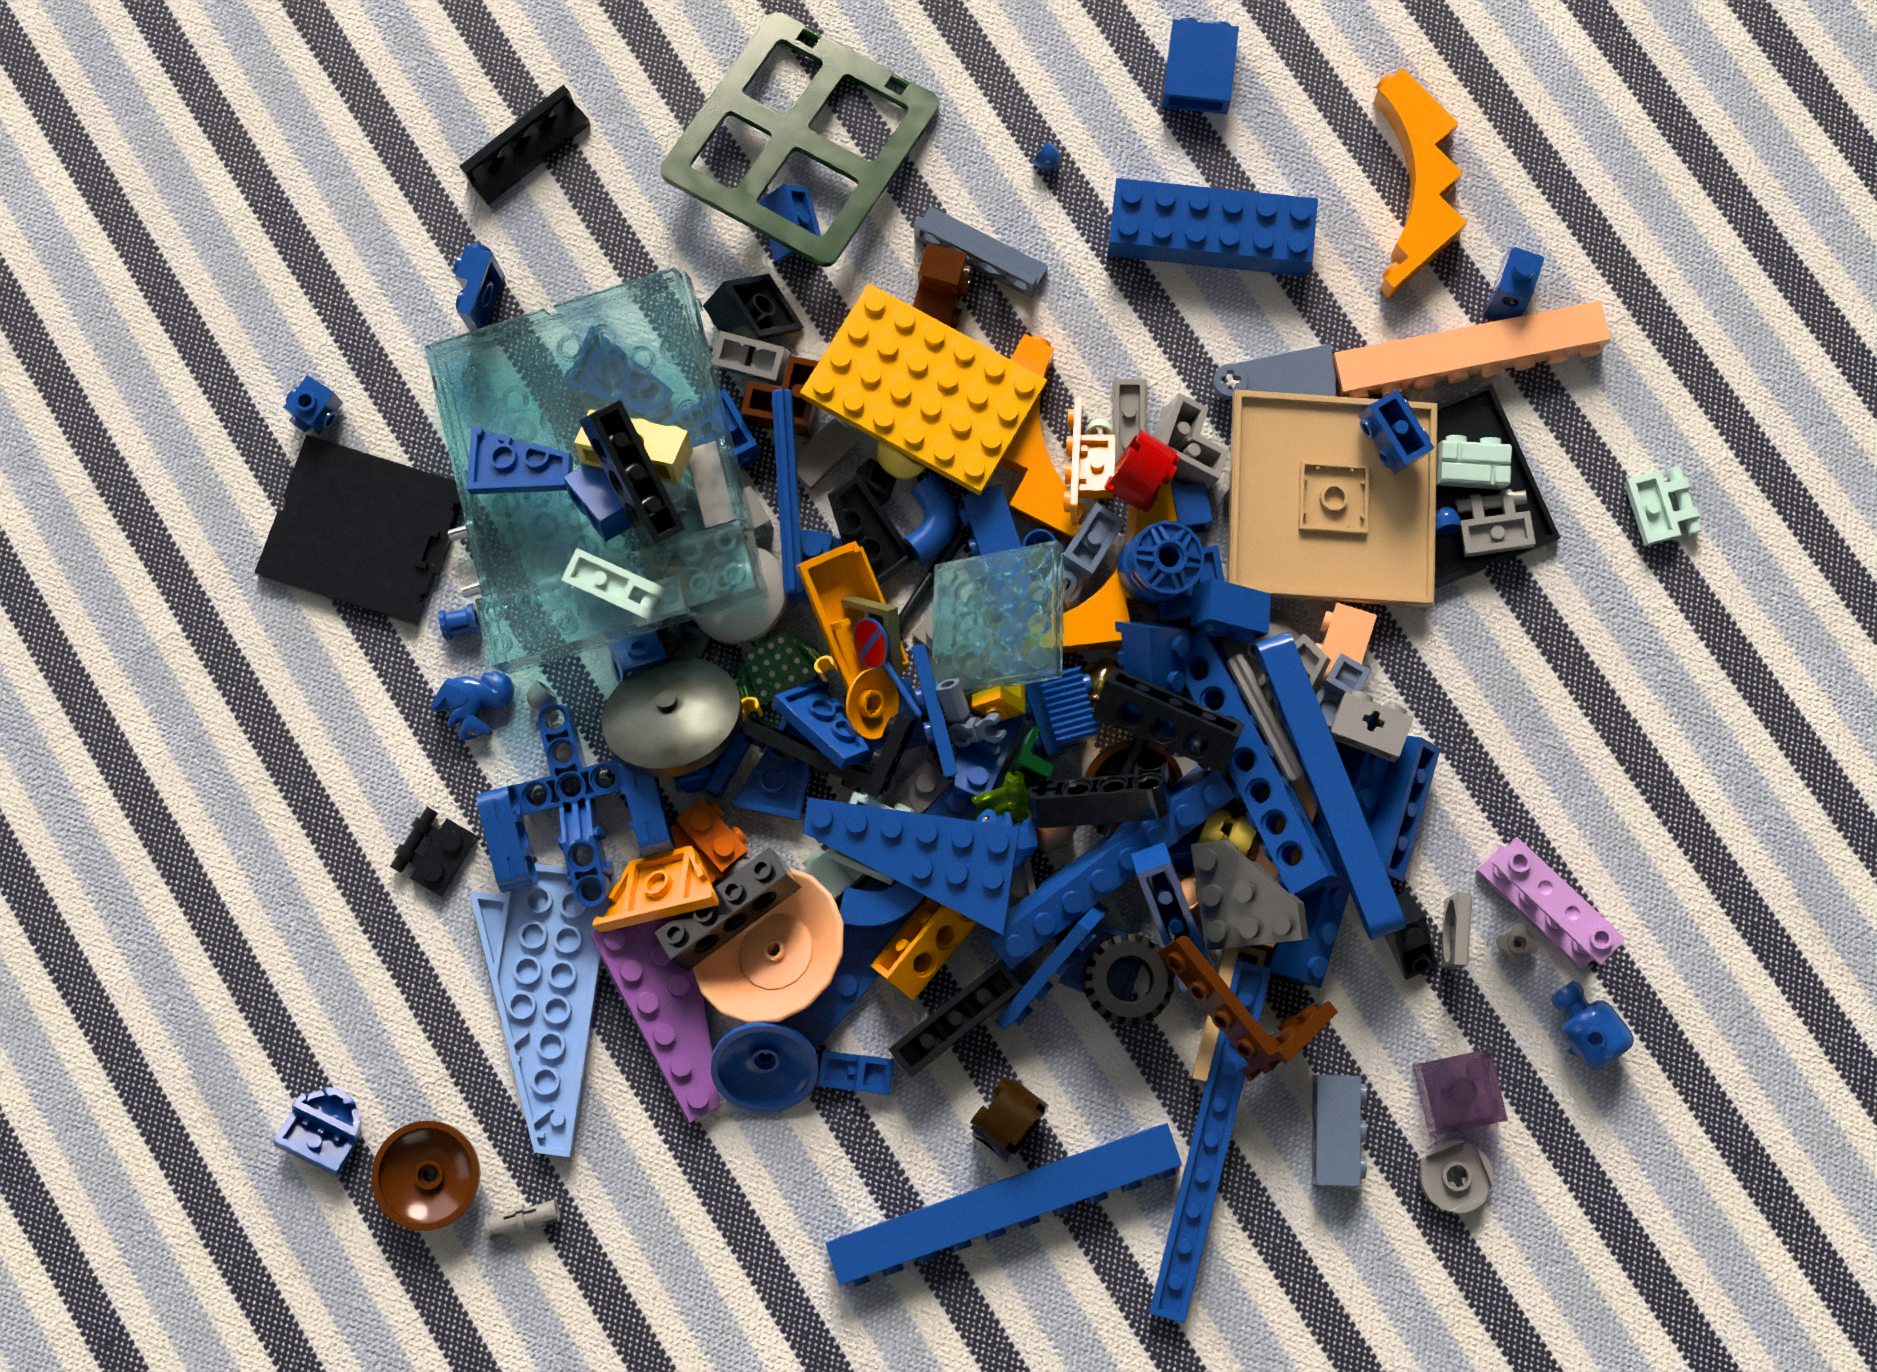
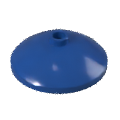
(764, 1080)

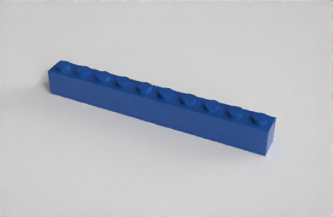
(1004, 1203)

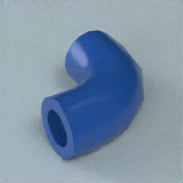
(938, 519)

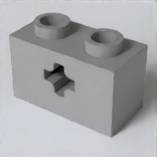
(1351, 726)

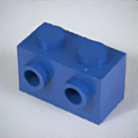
(1395, 432)

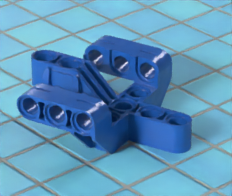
(504, 809)

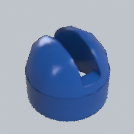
(1047, 158)
(1447, 521)

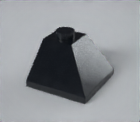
(752, 308)

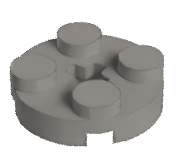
(1475, 1183)

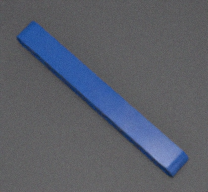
(1330, 786)

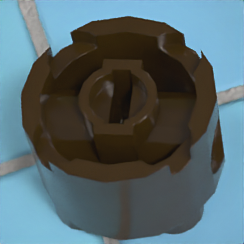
(1008, 1119)

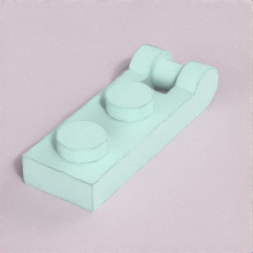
(612, 583)

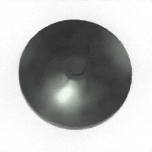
(672, 717)

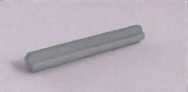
(1265, 717)

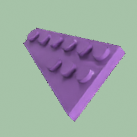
(666, 1011)

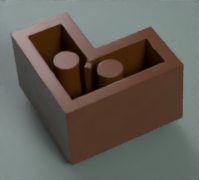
(942, 283)
(757, 402)

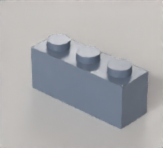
(1338, 1130)

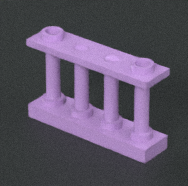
(1550, 904)

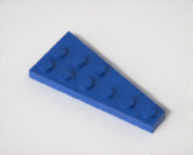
(942, 857)

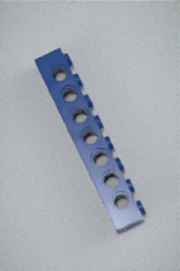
(1315, 866)

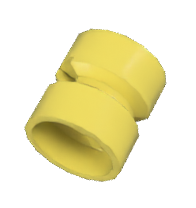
(1238, 830)

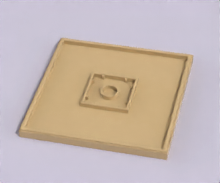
(1320, 508)

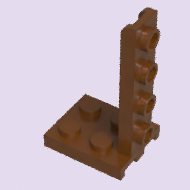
(1234, 1020)

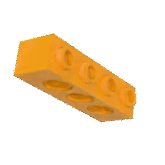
(922, 946)

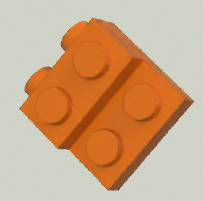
(710, 837)

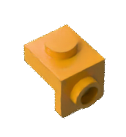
(1002, 700)

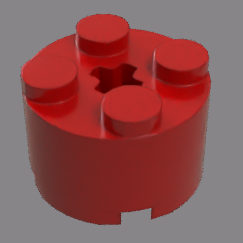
(1141, 471)

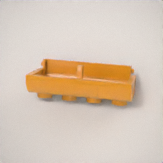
(827, 581)

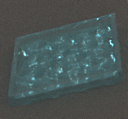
(999, 618)

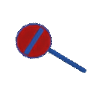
(874, 649)

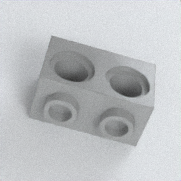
(750, 358)

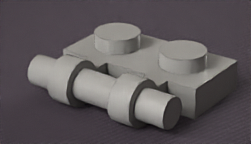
(1499, 532)

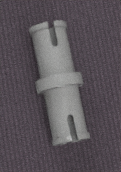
(522, 1219)

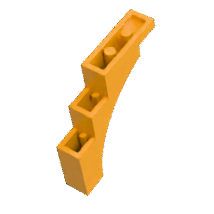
(1421, 129)
(1041, 492)
(1093, 622)

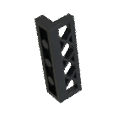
(524, 145)

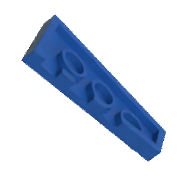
(1057, 963)

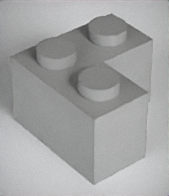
(1180, 429)

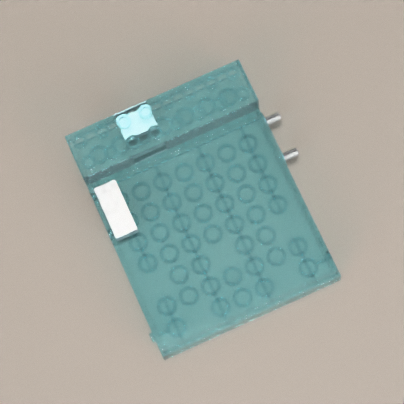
(535, 384)

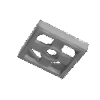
(1456, 931)

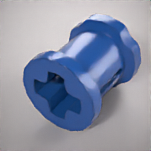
(459, 621)

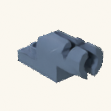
(1087, 550)

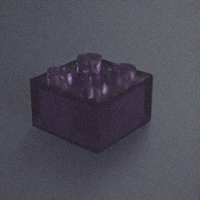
(1460, 1092)

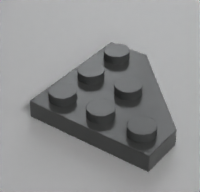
(1242, 900)

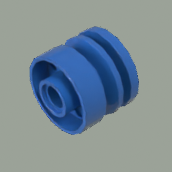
(1161, 562)

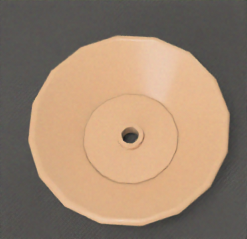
(758, 987)

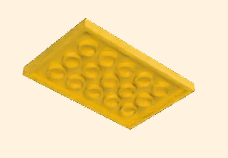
(923, 388)

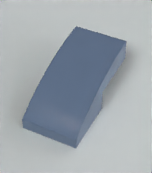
(1343, 677)

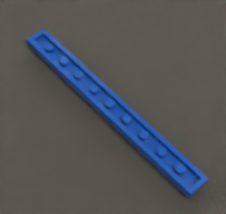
(1206, 1157)

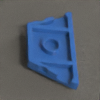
(929, 704)

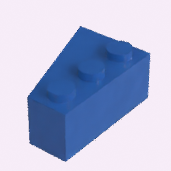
(1155, 655)

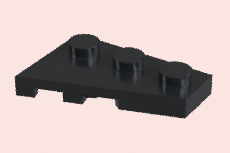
(864, 521)

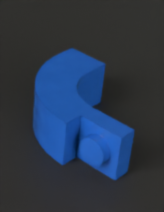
(879, 908)

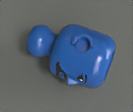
(1593, 1028)

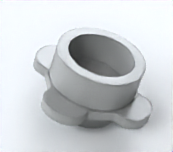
(1516, 954)

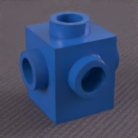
(312, 406)

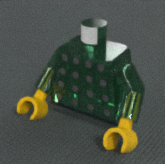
(776, 667)

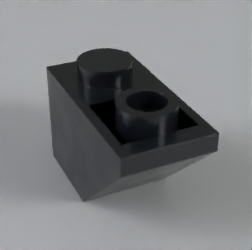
(1413, 944)

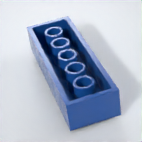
(1212, 227)

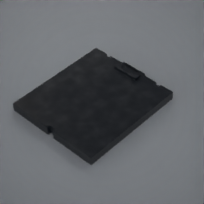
(1476, 418)
(361, 530)

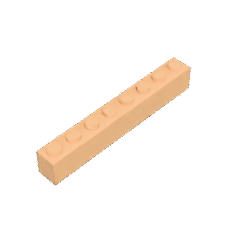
(1472, 351)

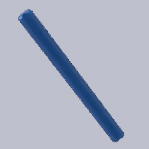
(787, 489)

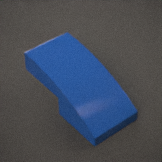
(855, 1072)

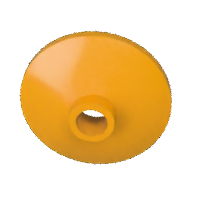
(871, 703)

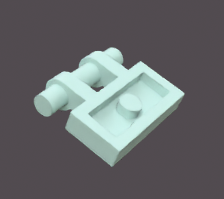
(1654, 509)

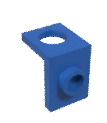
(636, 654)

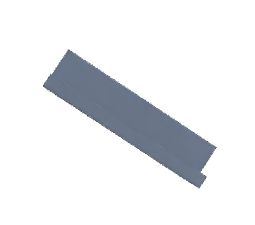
(982, 251)

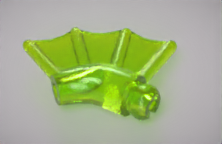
(1009, 798)

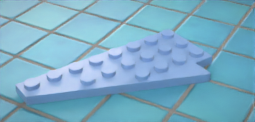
(545, 995)

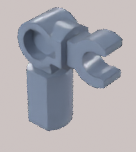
(964, 726)

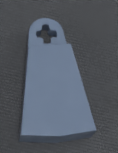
(1296, 372)

